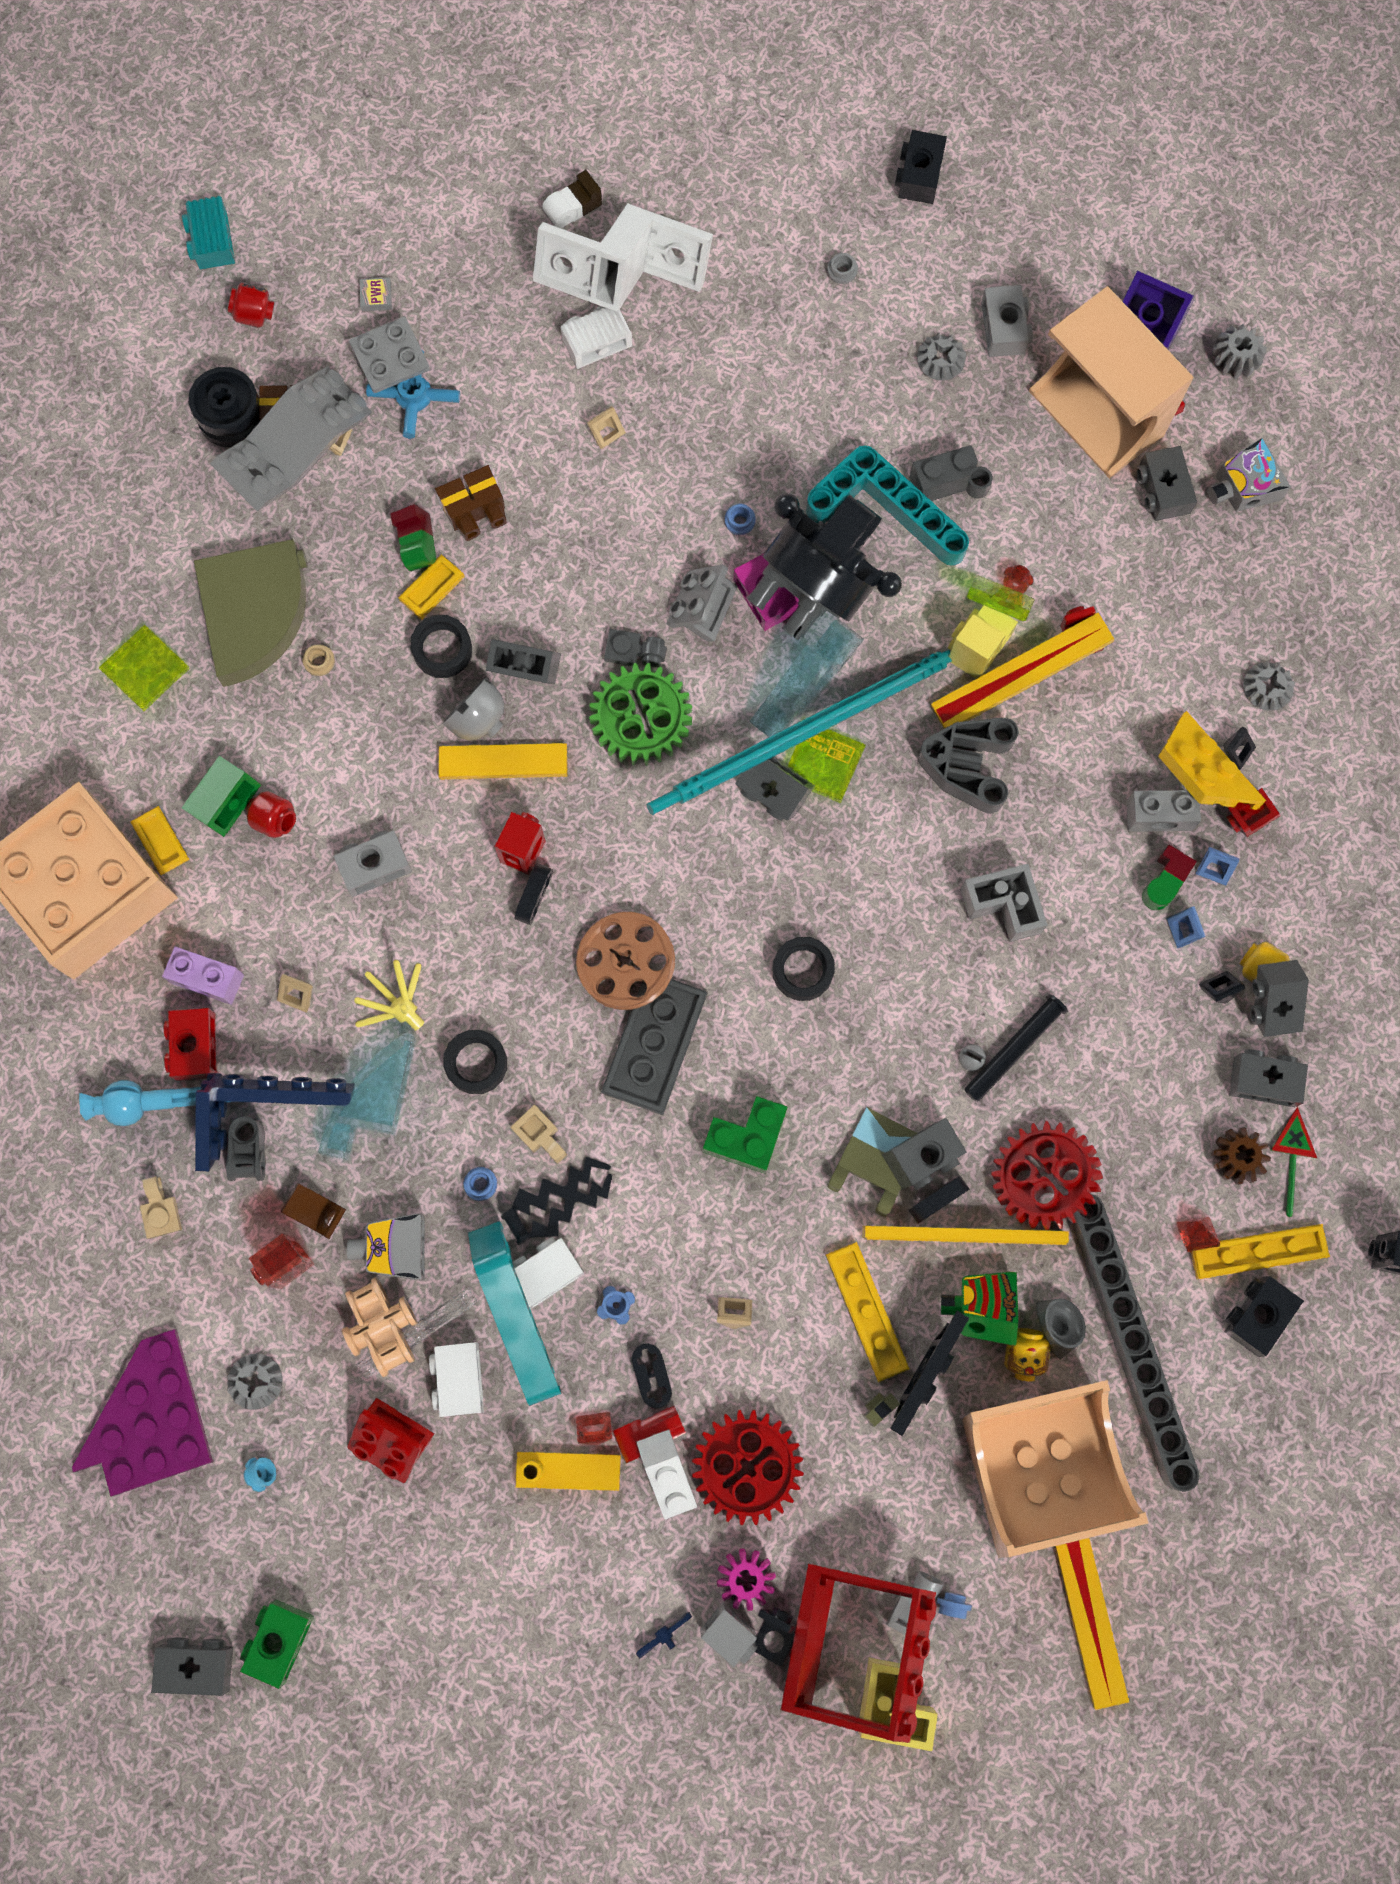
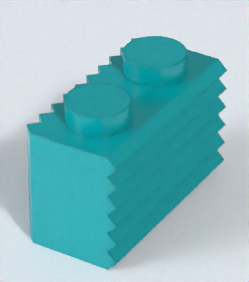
(209, 233)

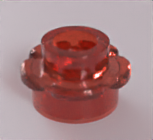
(1019, 575)

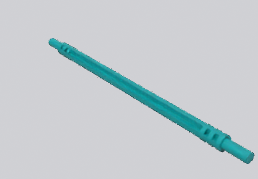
(801, 731)

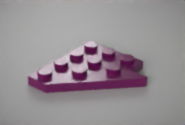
(149, 1421)

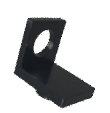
(776, 1621)

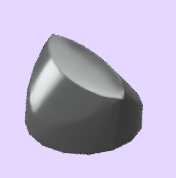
(1061, 1325)

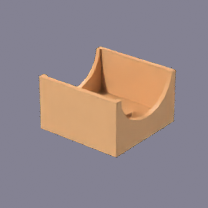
(1112, 382)
(77, 882)
(1050, 1470)

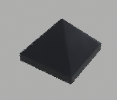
(1239, 738)
(1226, 994)

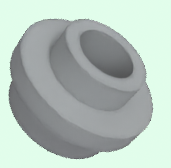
(842, 260)

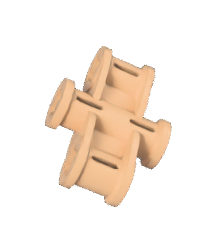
(379, 1326)

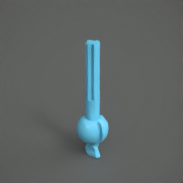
(125, 1102)

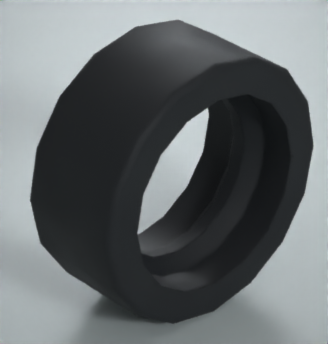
(433, 624)
(803, 944)
(464, 1039)

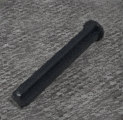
(1015, 1048)

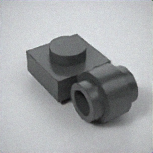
(625, 648)

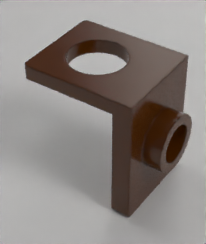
(313, 1210)

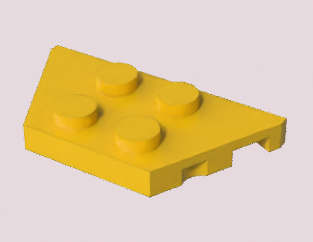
(1206, 768)

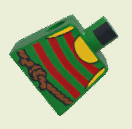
(989, 1304)

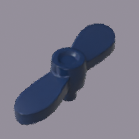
(664, 1636)

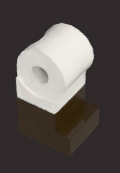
(573, 201)

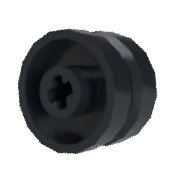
(224, 405)

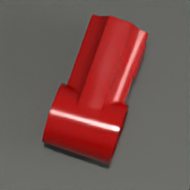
(630, 1434)

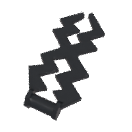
(568, 1192)

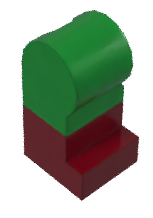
(415, 537)
(1170, 879)

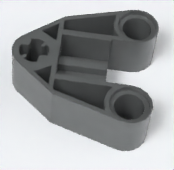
(962, 784)

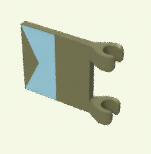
(864, 1157)

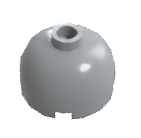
(477, 713)

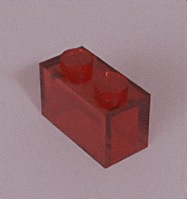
(280, 1262)

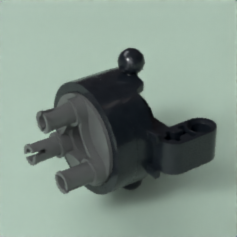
(822, 563)

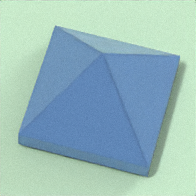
(1223, 859)
(1191, 918)

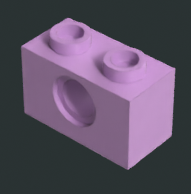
(203, 975)

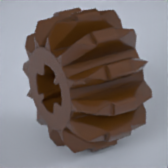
(1243, 1168)

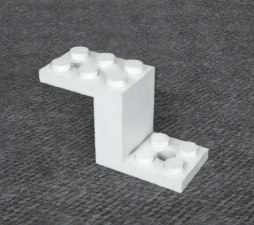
(610, 269)

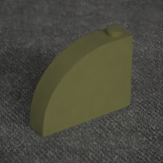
(252, 606)

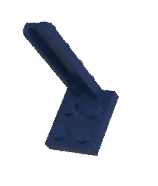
(216, 1091)

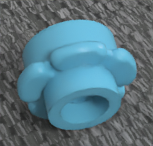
(266, 1473)

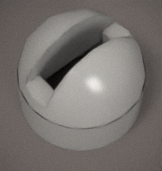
(970, 1063)
(923, 1583)

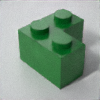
(751, 1144)

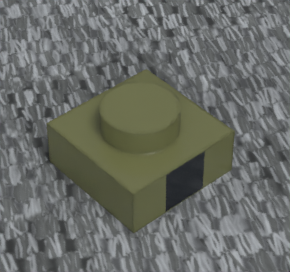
(879, 1408)

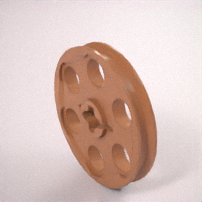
(626, 975)

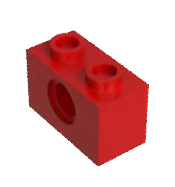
(520, 842)
(185, 1025)

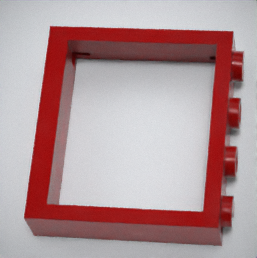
(809, 1643)

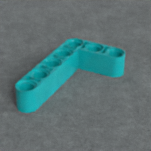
(891, 500)
(512, 1313)

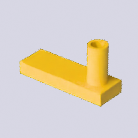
(568, 1471)

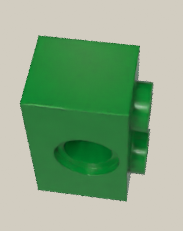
(270, 1665)

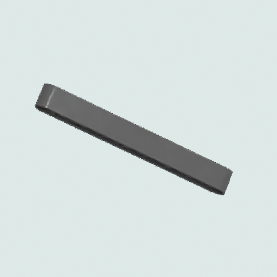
(1145, 1352)

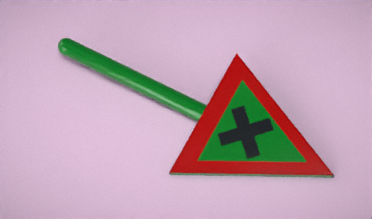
(1296, 1142)

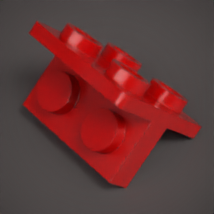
(389, 1440)

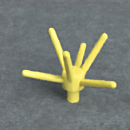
(401, 1008)

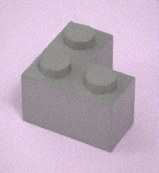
(1012, 894)

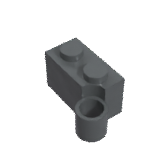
(950, 474)

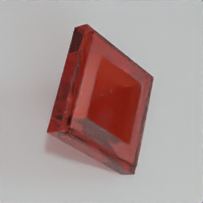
(1198, 1234)
(594, 1437)

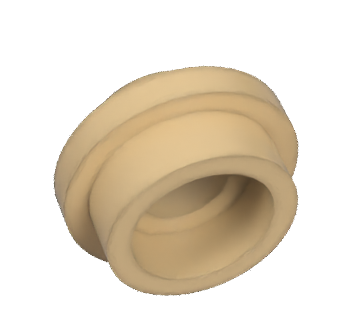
(316, 651)

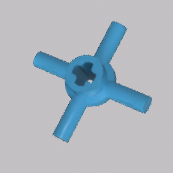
(414, 402)

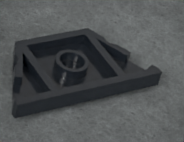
(934, 1362)

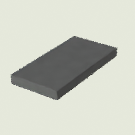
(654, 1047)

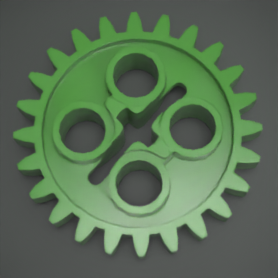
(614, 723)

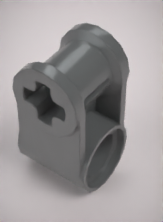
(246, 1152)

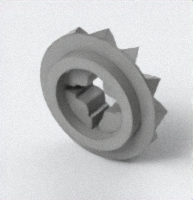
(940, 368)
(1256, 689)
(267, 1371)

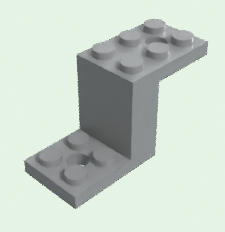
(291, 437)

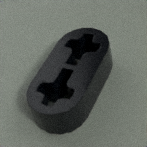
(533, 894)
(938, 1199)
(659, 1372)

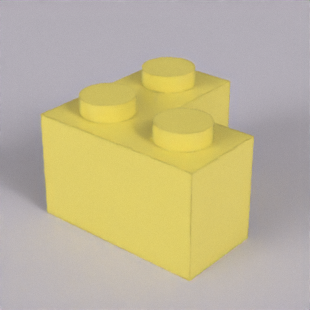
(980, 640)
(879, 1700)

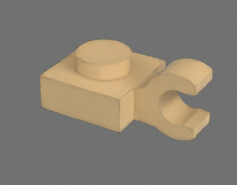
(537, 1132)
(161, 1214)

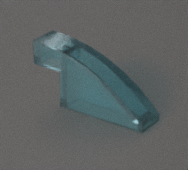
(806, 678)
(375, 1101)

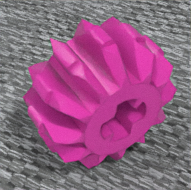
(754, 1570)

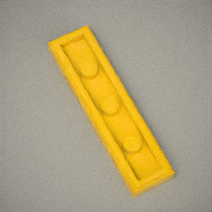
(503, 761)
(1261, 1251)
(867, 1312)

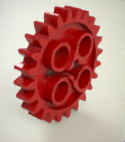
(1068, 1155)
(767, 1492)

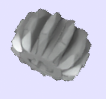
(1228, 352)

